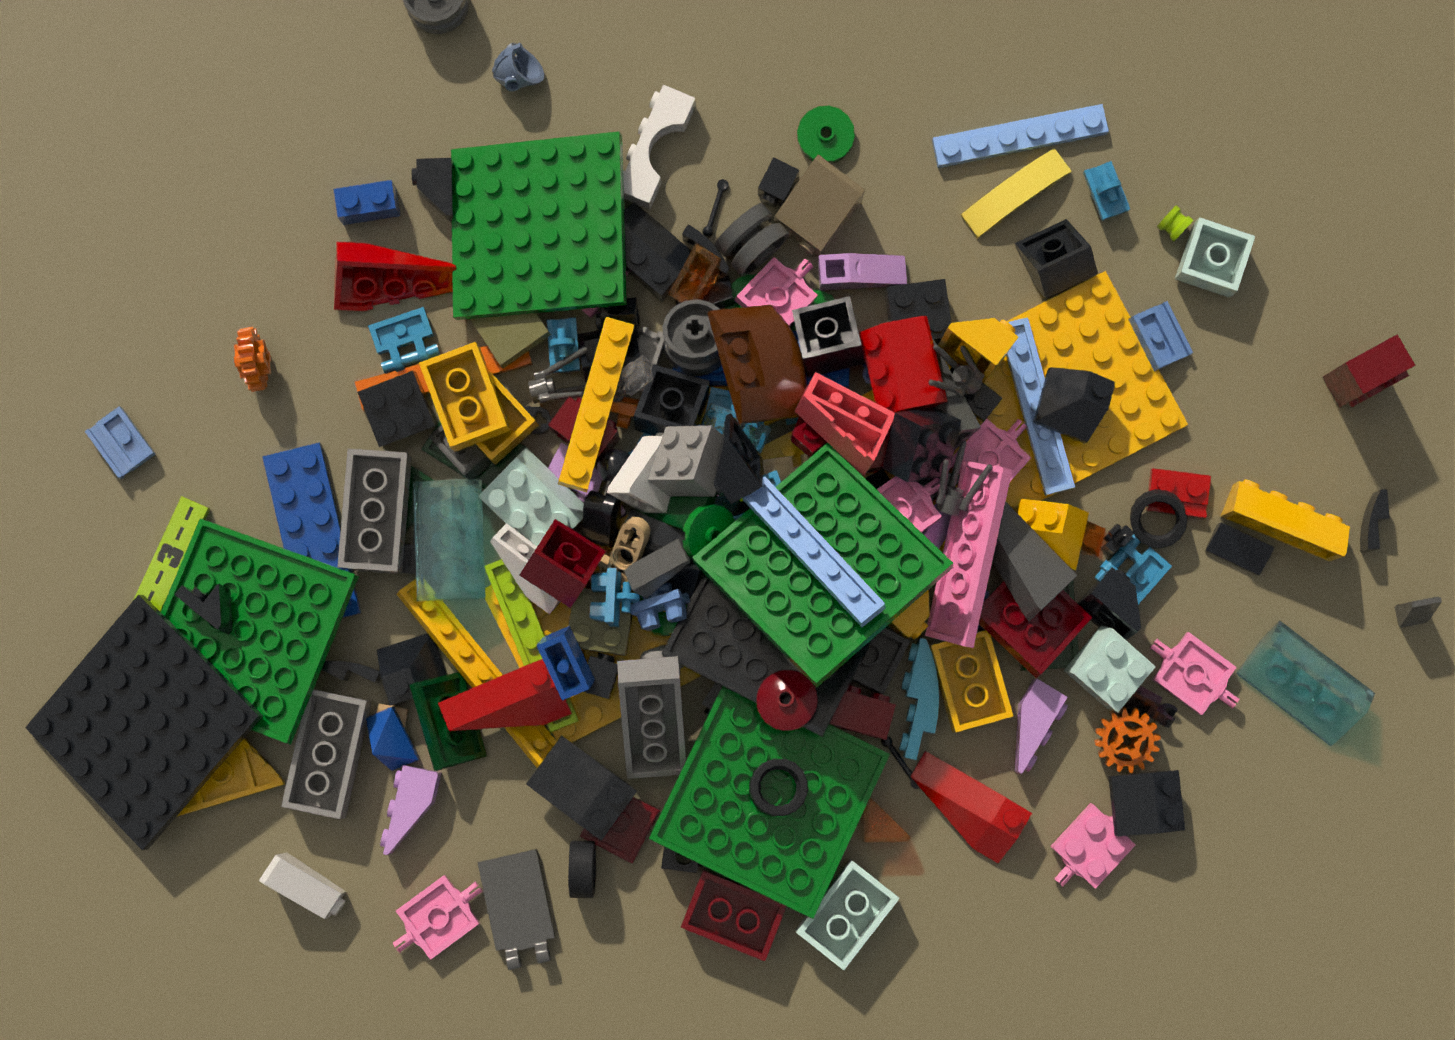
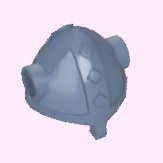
(518, 70)

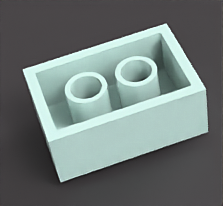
(530, 498)
(847, 914)

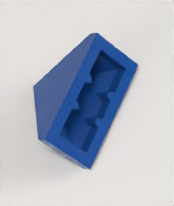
(390, 740)

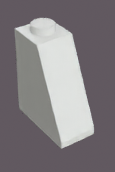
(631, 481)
(303, 885)

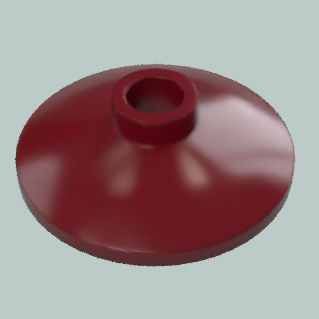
(797, 711)

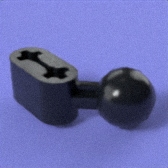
(601, 509)

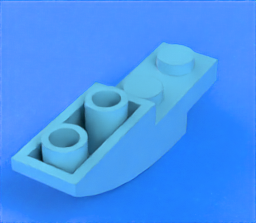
(924, 687)

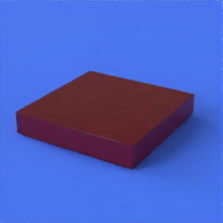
(628, 831)

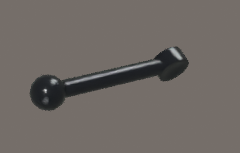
(722, 186)
(888, 743)

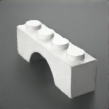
(669, 114)

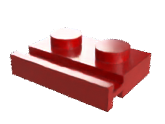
(1188, 487)

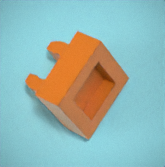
(626, 410)

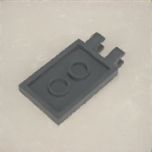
(517, 905)

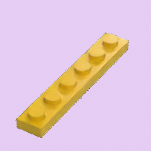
(596, 405)

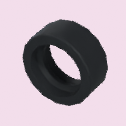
(1155, 540)
(801, 787)
(582, 869)

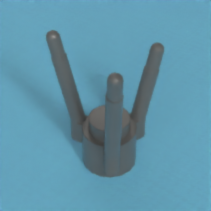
(966, 378)
(545, 389)
(950, 498)

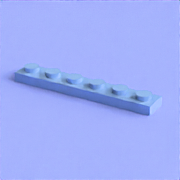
(1020, 136)
(1028, 383)
(815, 553)

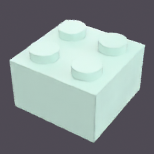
(1215, 257)
(1109, 668)

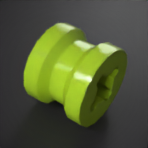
(1175, 223)

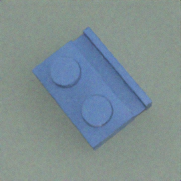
(1160, 336)
(120, 442)

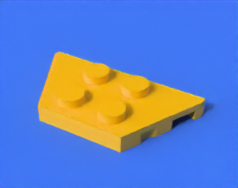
(239, 776)

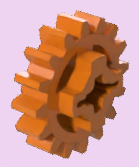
(252, 359)
(1137, 734)

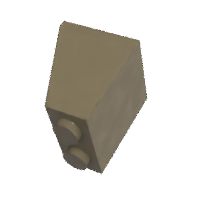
(819, 206)

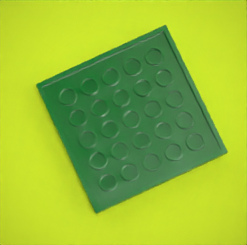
(538, 226)
(784, 595)
(281, 619)
(778, 856)

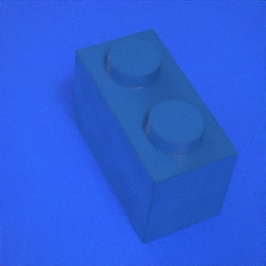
(367, 202)
(565, 663)

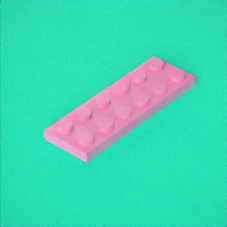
(971, 548)

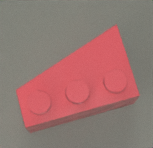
(845, 420)

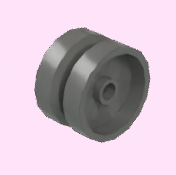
(437, 15)
(751, 239)
(690, 338)

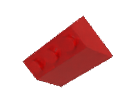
(902, 363)

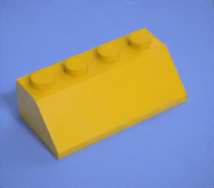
(984, 339)
(1286, 521)

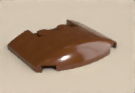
(759, 362)

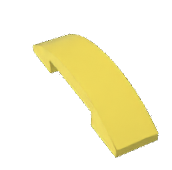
(1015, 192)

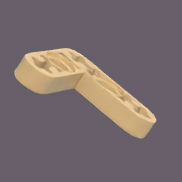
(622, 542)

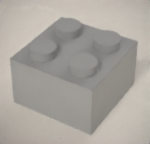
(686, 461)

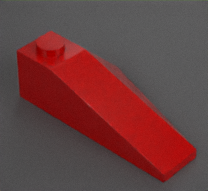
(380, 275)
(511, 700)
(977, 812)

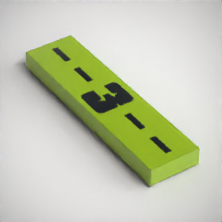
(171, 551)

